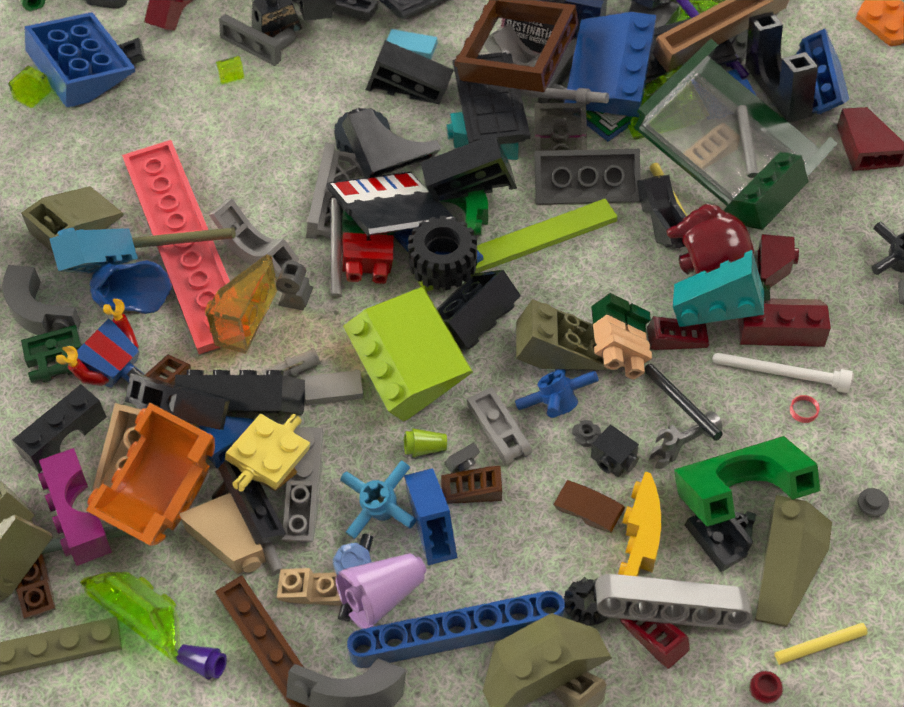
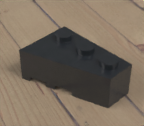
(468, 169)

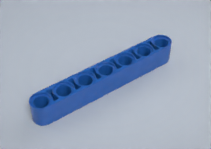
(441, 623)

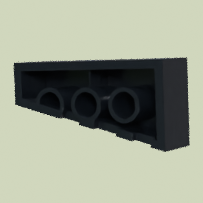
(248, 390)

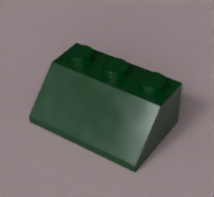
(769, 191)

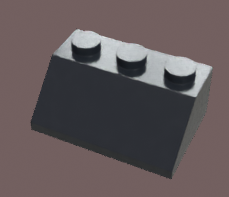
(478, 306)

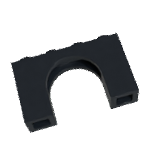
(787, 80)

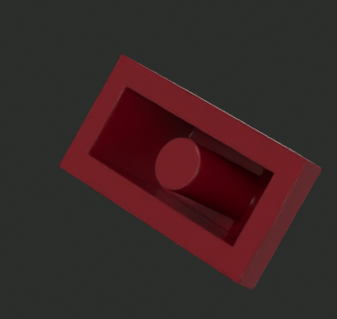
(776, 257)

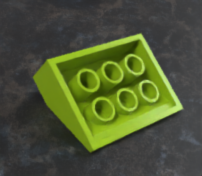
(407, 352)

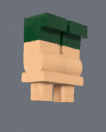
(621, 334)

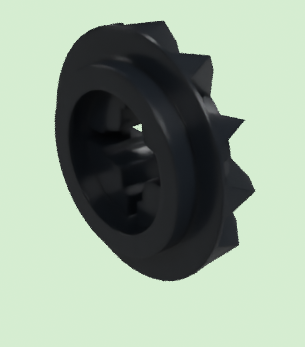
(575, 605)

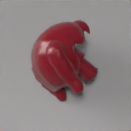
(710, 239)

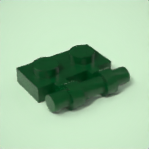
(44, 349)

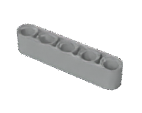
(673, 601)

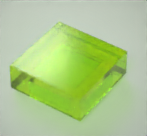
(230, 69)

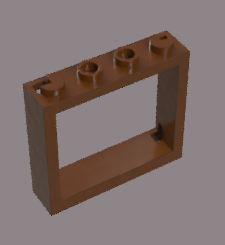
(513, 75)

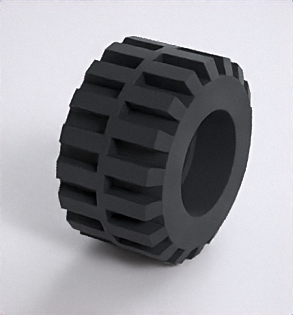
(442, 236)

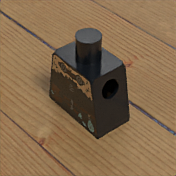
(274, 16)

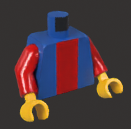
(107, 353)

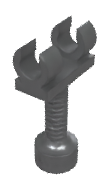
(674, 440)

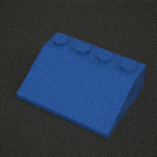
(77, 57)
(613, 59)

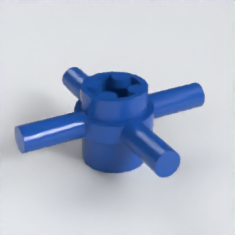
(557, 392)

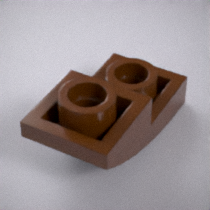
(589, 505)
(36, 591)

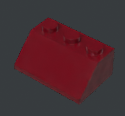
(787, 324)

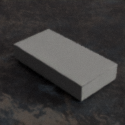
(333, 387)

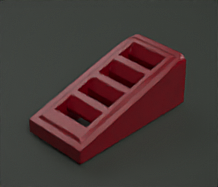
(665, 341)
(666, 651)

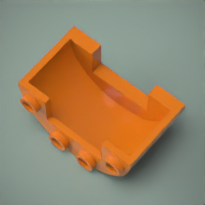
(158, 477)

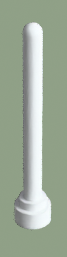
(838, 379)

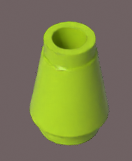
(424, 442)

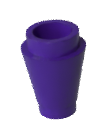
(203, 660)

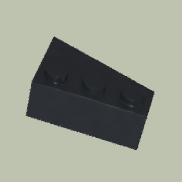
(409, 74)

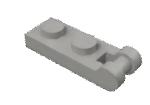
(498, 425)

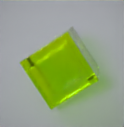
(29, 86)

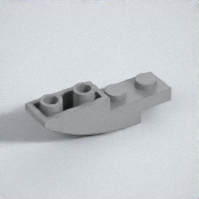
(304, 490)

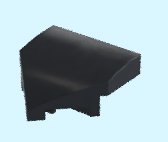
(725, 541)

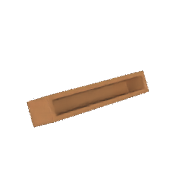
(716, 23)

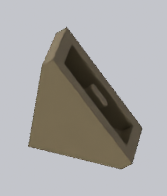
(582, 691)

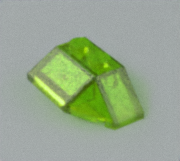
(138, 608)

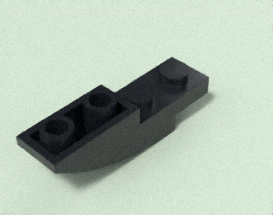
(181, 402)

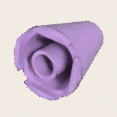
(378, 586)

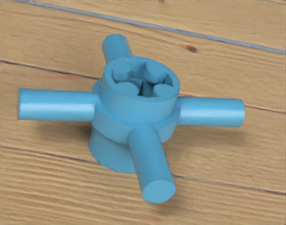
(369, 500)

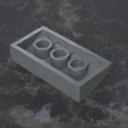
(587, 175)

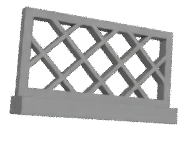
(322, 197)

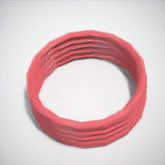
(803, 419)

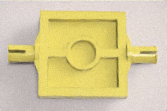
(267, 451)

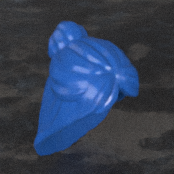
(139, 285)

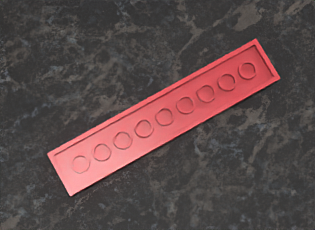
(169, 209)

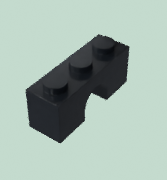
(43, 438)

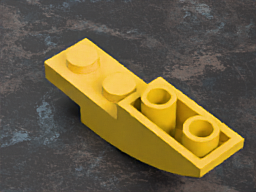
(643, 528)

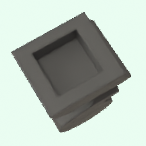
(293, 286)

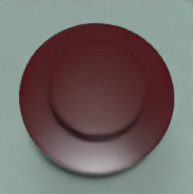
(766, 687)

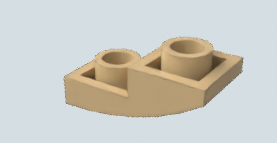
(306, 587)

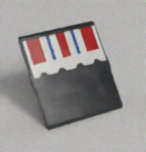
(387, 202)

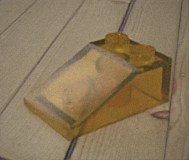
(242, 305)

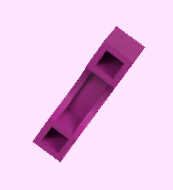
(82, 530)

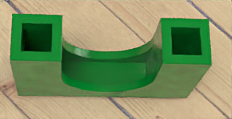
(777, 461)

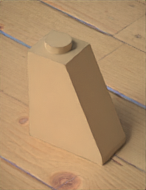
(224, 533)

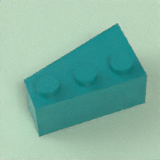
(721, 294)

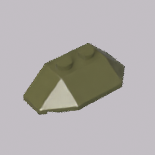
(541, 660)

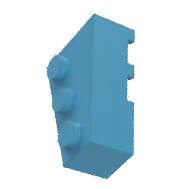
(90, 249)

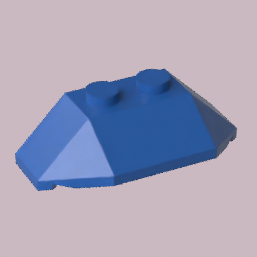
(830, 80)

